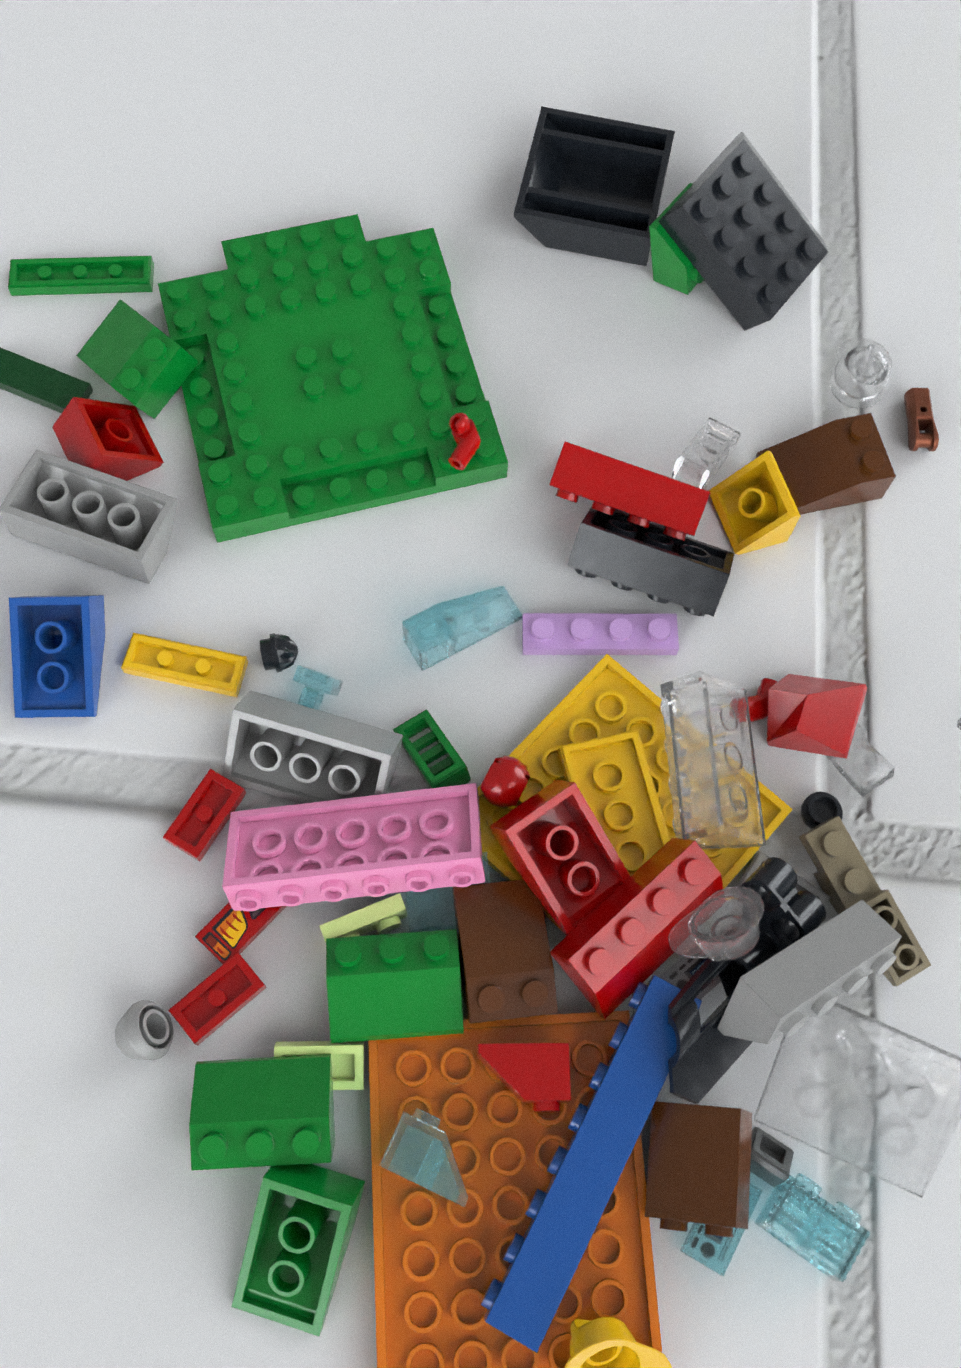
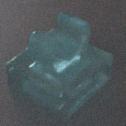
(316, 685)

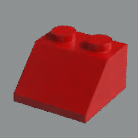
(107, 438)

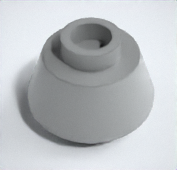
(144, 1031)

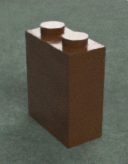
(699, 1167)

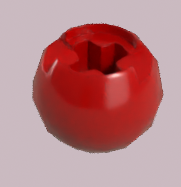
(505, 781)

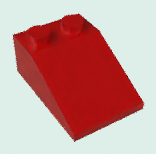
(561, 852)

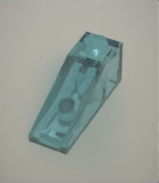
(458, 625)

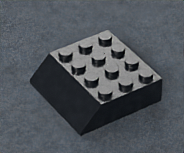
(593, 184)
(745, 234)

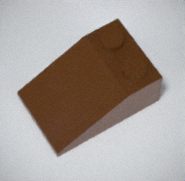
(835, 464)
(503, 952)

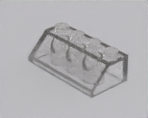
(711, 762)

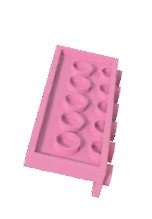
(354, 848)

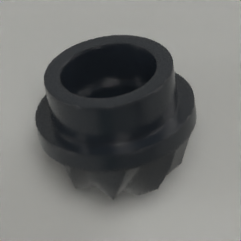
(278, 652)

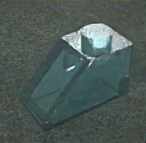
(425, 1156)

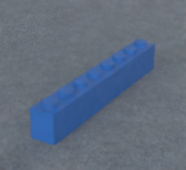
(586, 1170)

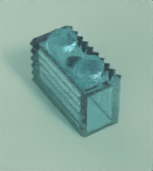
(812, 1227)

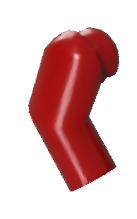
(466, 438)
(759, 703)

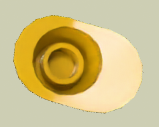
(610, 1344)

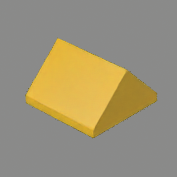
(755, 506)

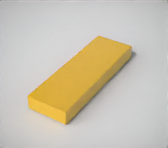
(185, 664)

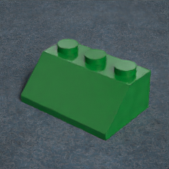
(393, 986)
(262, 1112)

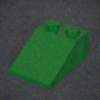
(137, 359)
(297, 1244)

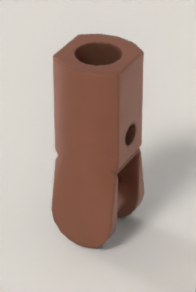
(920, 417)

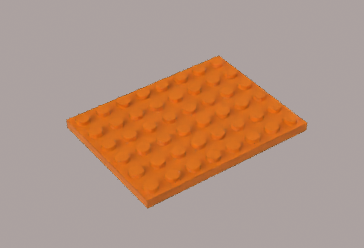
(442, 1256)

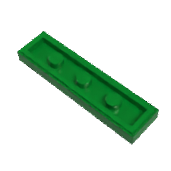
(81, 275)

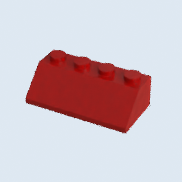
(629, 489)
(631, 928)

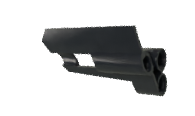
(703, 1050)

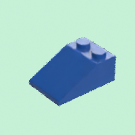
(57, 654)

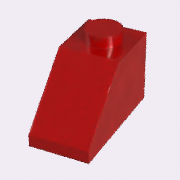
(531, 1071)

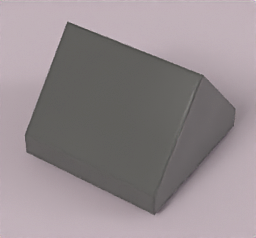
(769, 1158)

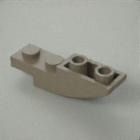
(848, 880)

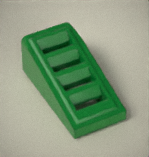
(449, 771)

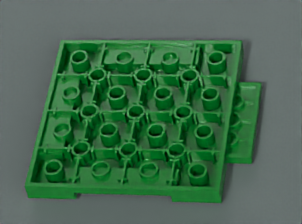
(326, 376)

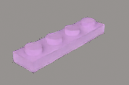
(599, 634)

